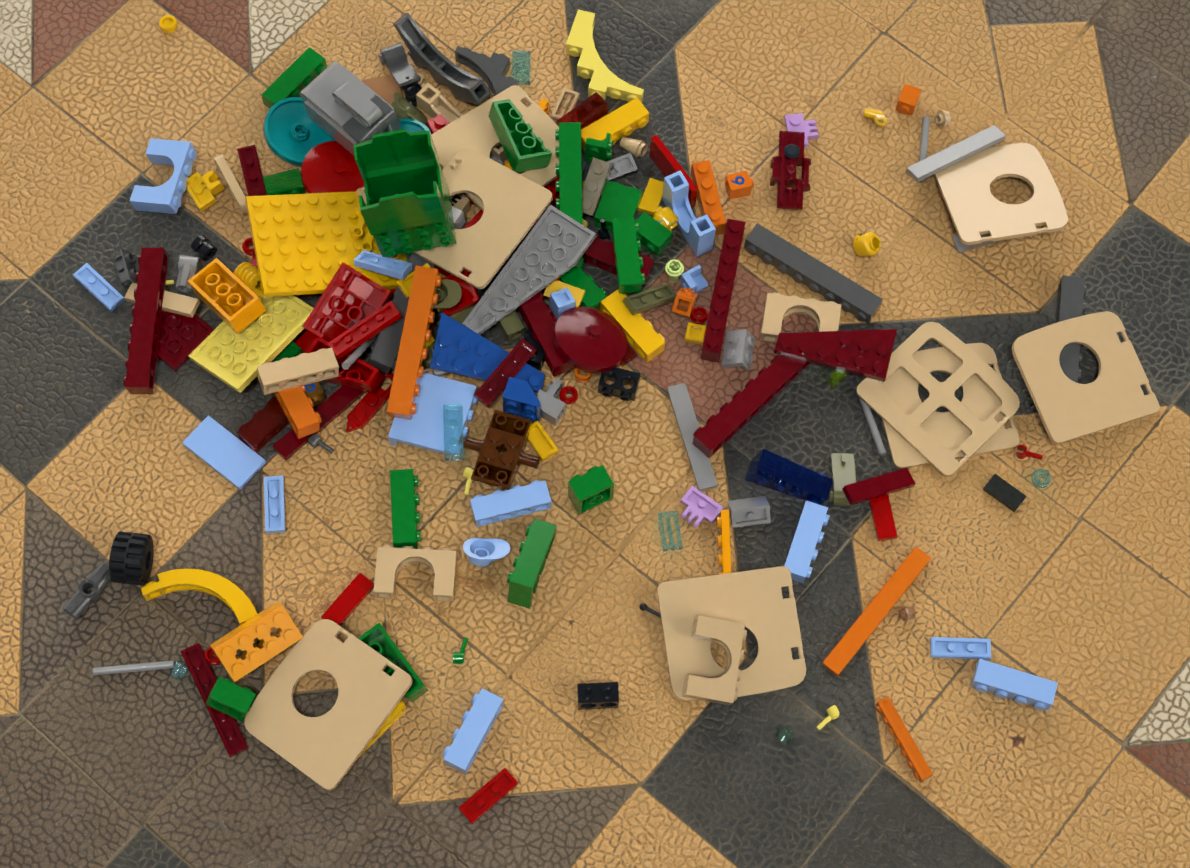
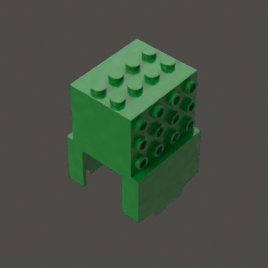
(404, 193)

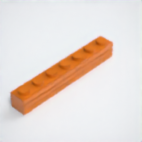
(903, 739)

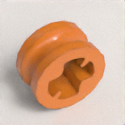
(579, 378)

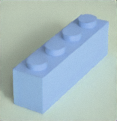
(510, 503)
(805, 540)
(1014, 684)
(473, 731)

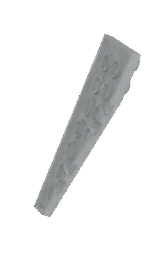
(543, 257)

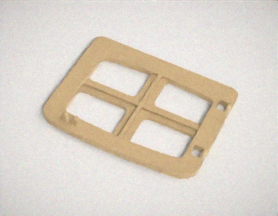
(940, 395)

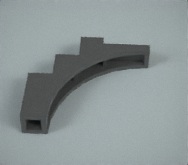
(426, 55)
(491, 70)

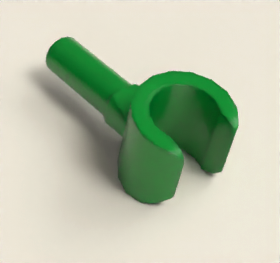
(458, 657)

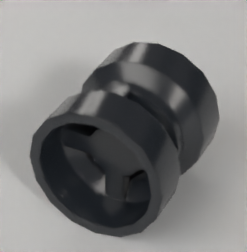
(410, 92)
(203, 247)

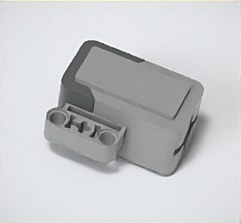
(347, 107)

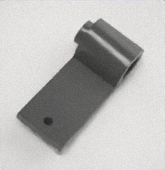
(398, 65)

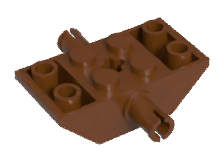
(506, 435)

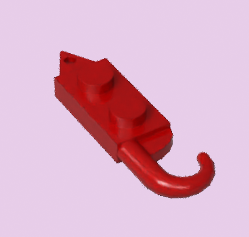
(368, 407)

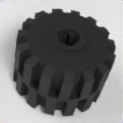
(131, 558)

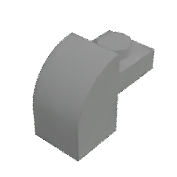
(551, 407)

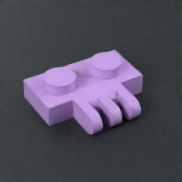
(796, 123)
(699, 507)

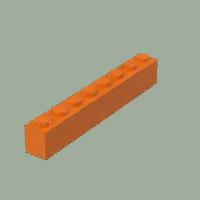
(413, 343)

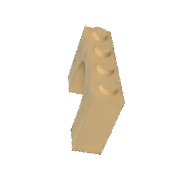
(780, 306)
(392, 560)
(730, 638)

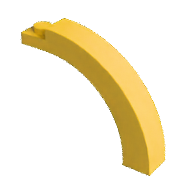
(204, 582)

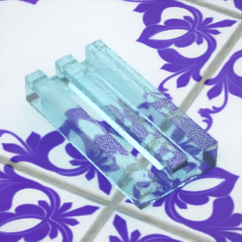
(672, 546)

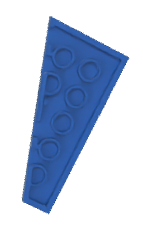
(473, 356)

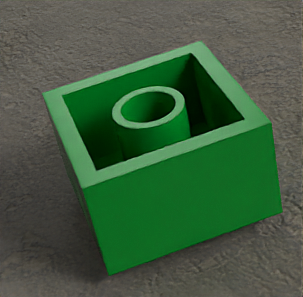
(590, 489)

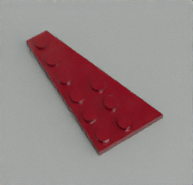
(852, 351)

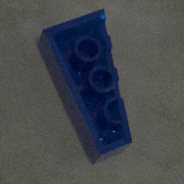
(788, 477)

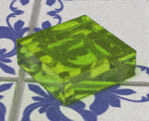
(836, 377)

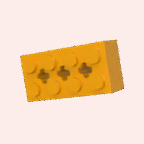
(227, 295)
(268, 646)

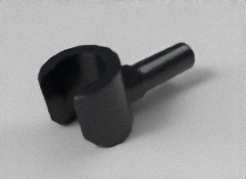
(603, 232)

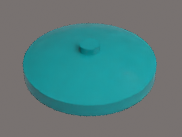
(291, 131)

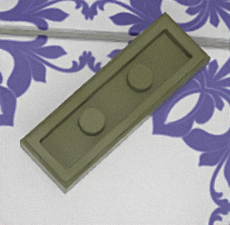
(649, 299)

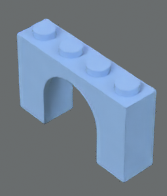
(167, 196)
(697, 232)

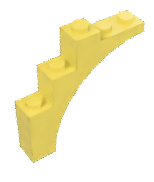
(603, 81)

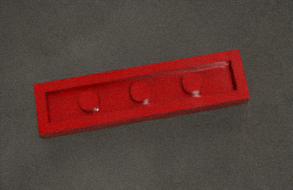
(364, 330)

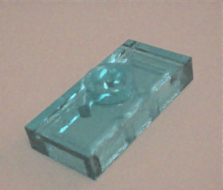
(521, 67)

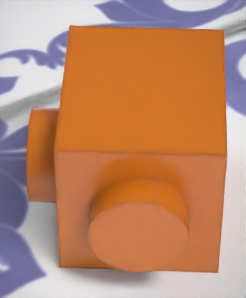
(685, 301)

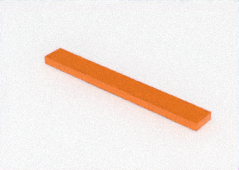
(876, 611)

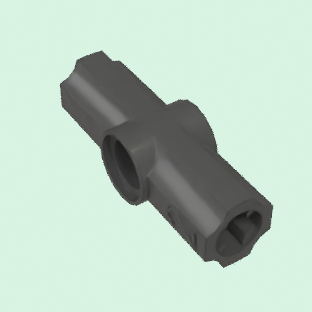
(80, 600)

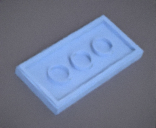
(224, 452)

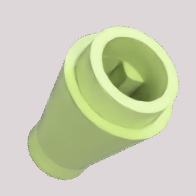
(674, 269)

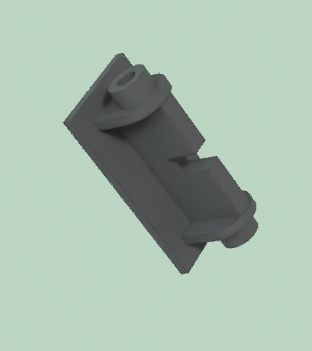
(125, 261)

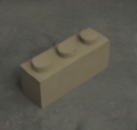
(595, 185)

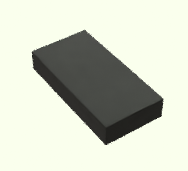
(1004, 493)

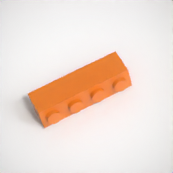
(708, 195)
(299, 411)

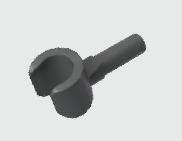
(314, 440)

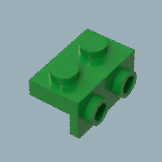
(598, 149)

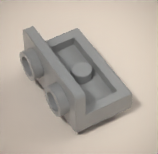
(738, 349)

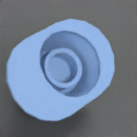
(485, 551)

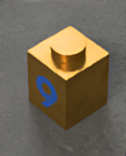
(315, 392)

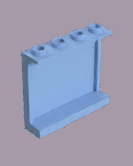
(427, 425)

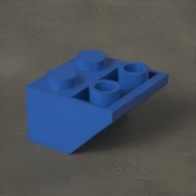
(521, 400)

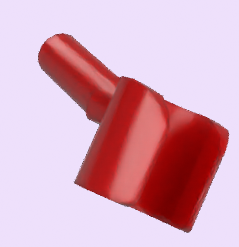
(1027, 453)

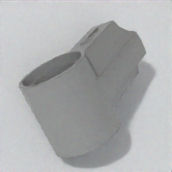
(187, 267)

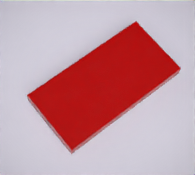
(668, 165)

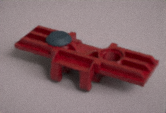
(784, 170)

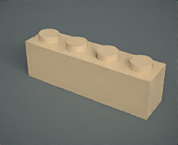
(297, 371)

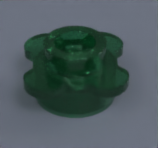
(785, 735)

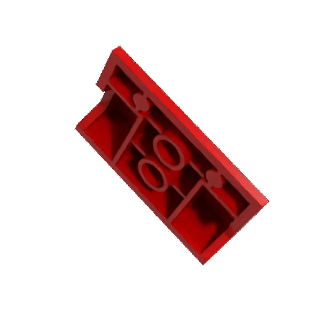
(345, 303)

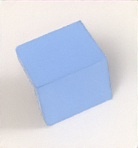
(693, 279)
(561, 301)

